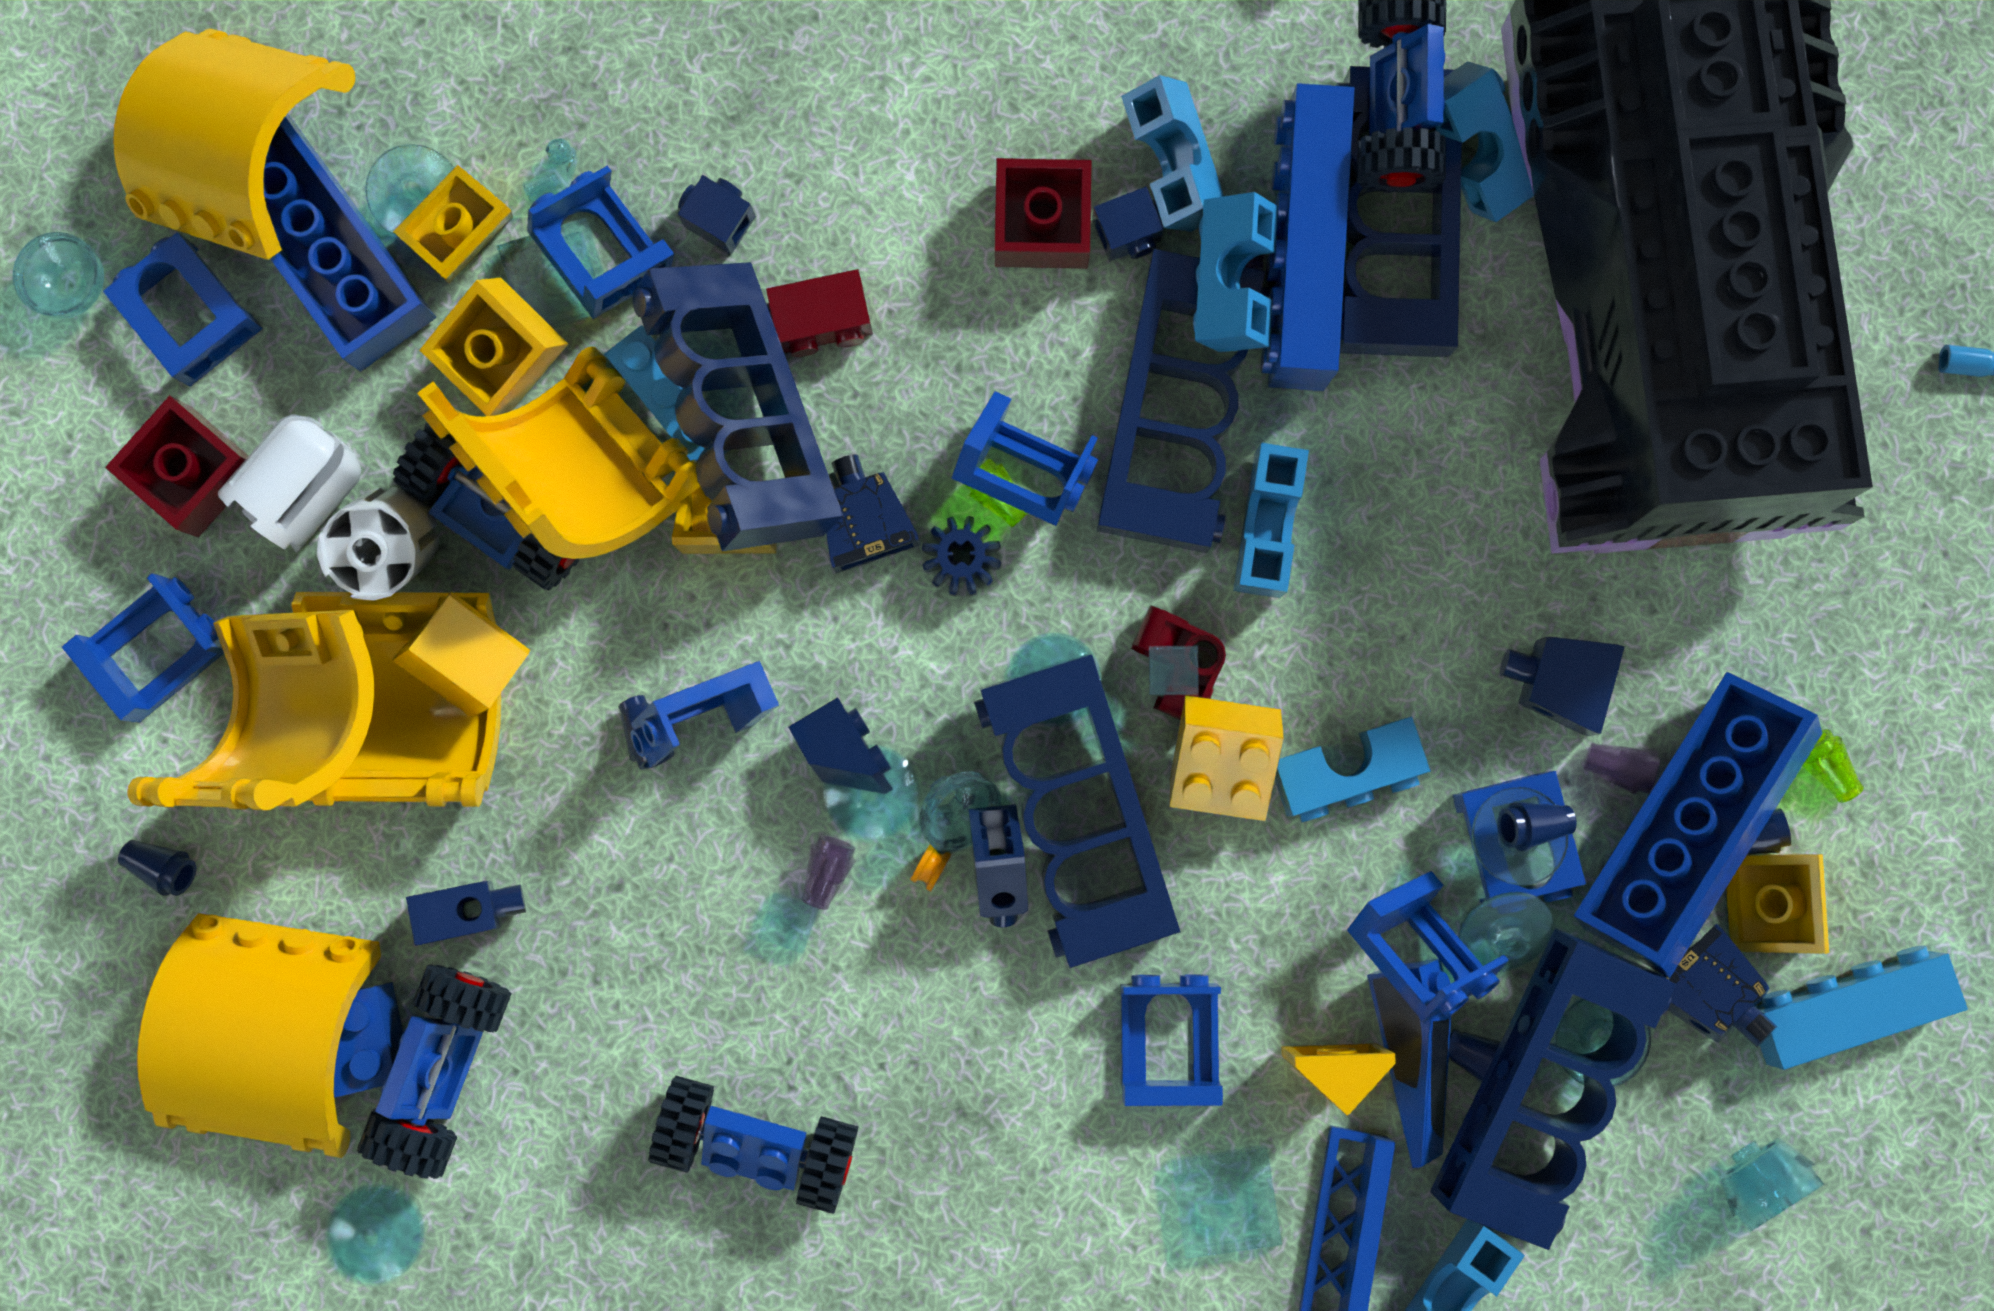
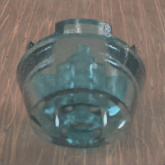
(1767, 1181)

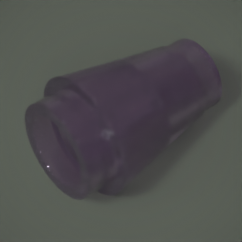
(1623, 766)
(826, 870)

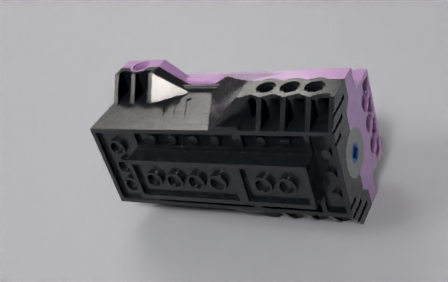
(1691, 267)

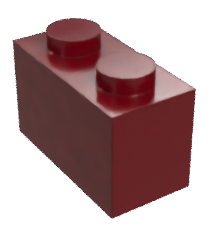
(820, 313)

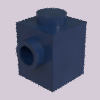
(716, 212)
(1128, 225)

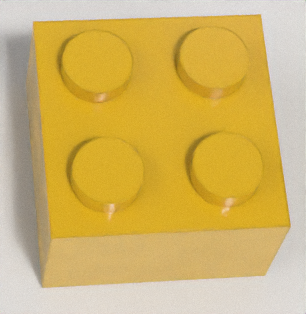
(493, 346)
(1226, 758)

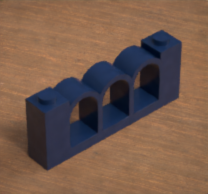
(1402, 324)
(740, 510)
(1154, 513)
(1120, 920)
(1533, 1204)

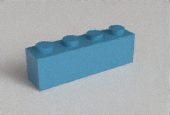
(1860, 1007)

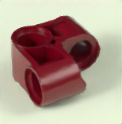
(1167, 629)

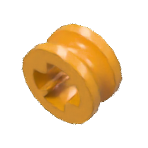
(930, 867)

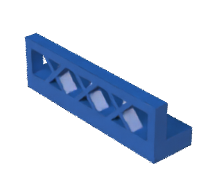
(1366, 1220)

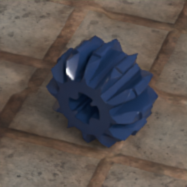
(961, 572)

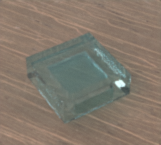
(1173, 670)
(788, 922)

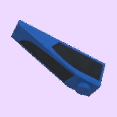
(1420, 1059)

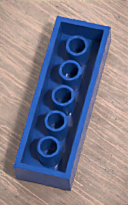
(1310, 237)
(335, 255)
(1699, 823)

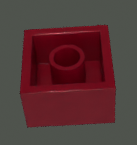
(1043, 213)
(178, 466)

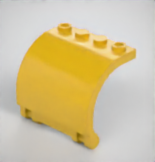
(200, 131)
(571, 462)
(293, 718)
(416, 738)
(250, 1031)

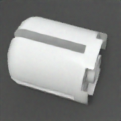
(293, 481)
(377, 543)

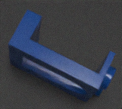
(593, 194)
(209, 346)
(994, 432)
(94, 653)
(742, 692)
(1564, 878)
(1412, 904)
(1203, 998)

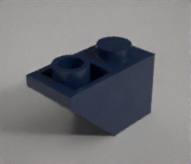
(837, 751)

